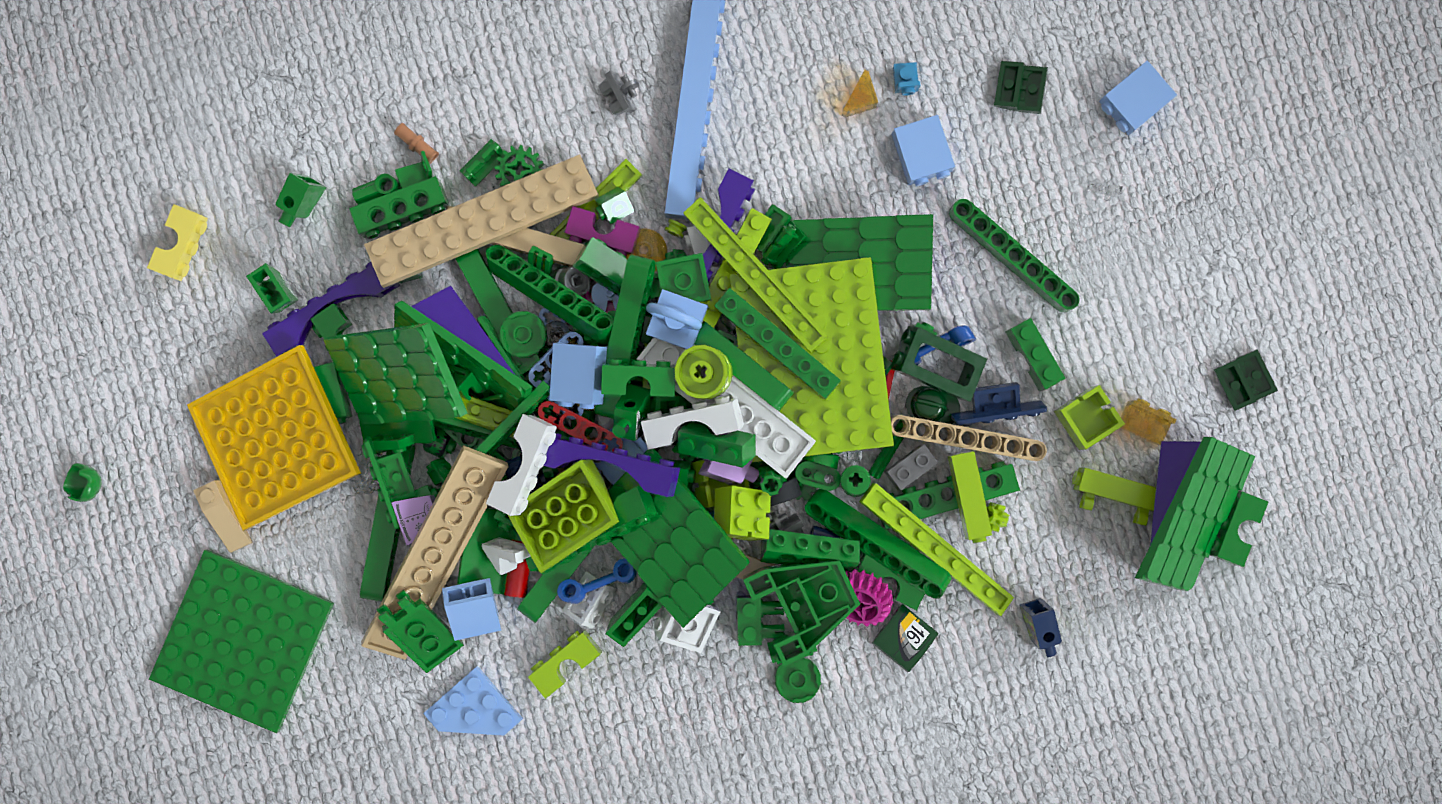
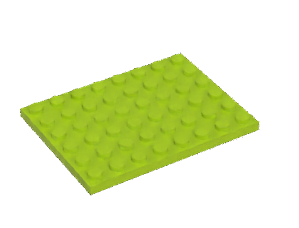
(844, 305)

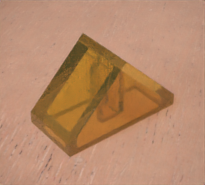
(862, 98)

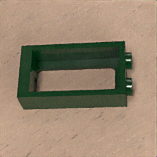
(905, 363)

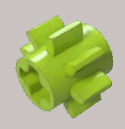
(997, 516)

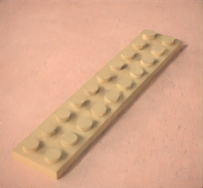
(481, 221)
(440, 539)

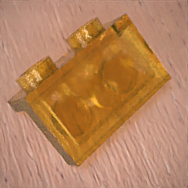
(1146, 421)

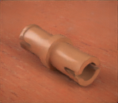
(415, 142)

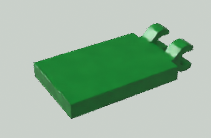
(419, 632)

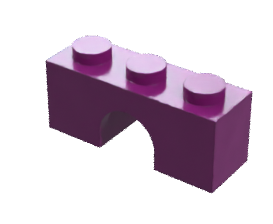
(621, 239)

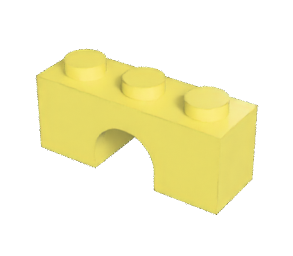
(176, 261)

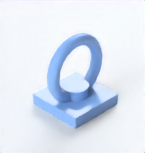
(676, 319)

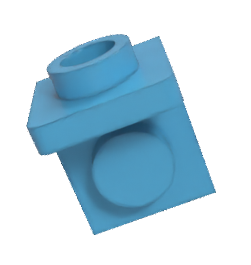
(906, 78)

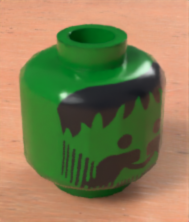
(442, 446)

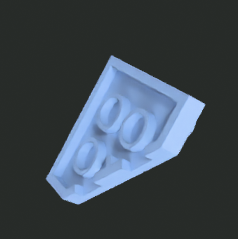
(473, 708)

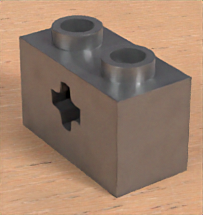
(911, 467)

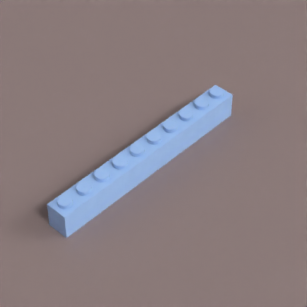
(693, 105)

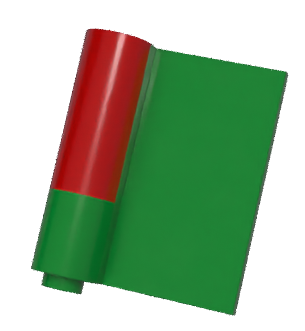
(477, 566)

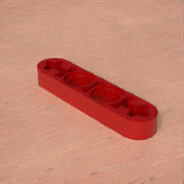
(582, 424)

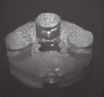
(364, 481)

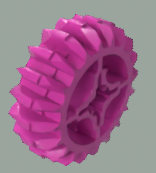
(873, 597)

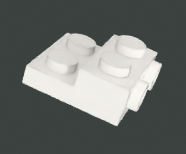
(693, 635)

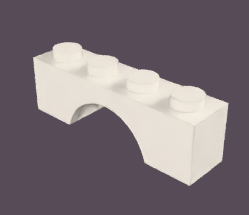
(720, 416)
(534, 439)

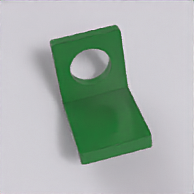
(414, 173)

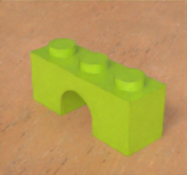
(547, 675)

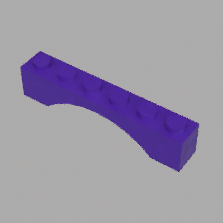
(732, 195)
(294, 330)
(652, 476)

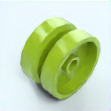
(689, 370)

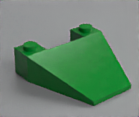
(813, 598)

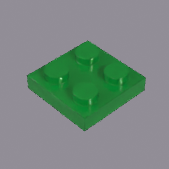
(685, 277)

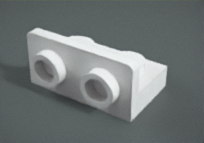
(589, 610)

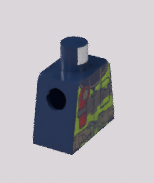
(1042, 626)

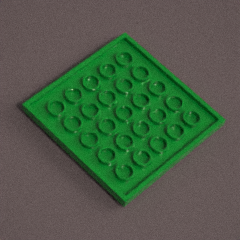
(241, 641)

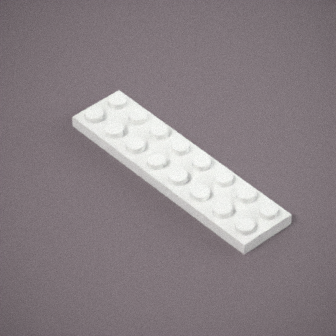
(777, 438)

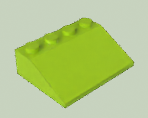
(565, 514)

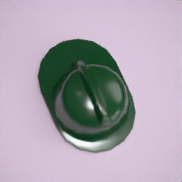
(931, 404)

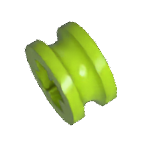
(675, 228)

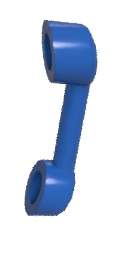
(958, 335)
(622, 572)

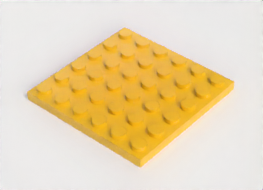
(273, 438)

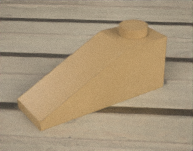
(221, 515)

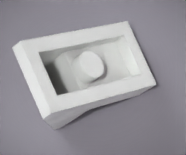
(505, 554)

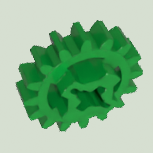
(510, 168)

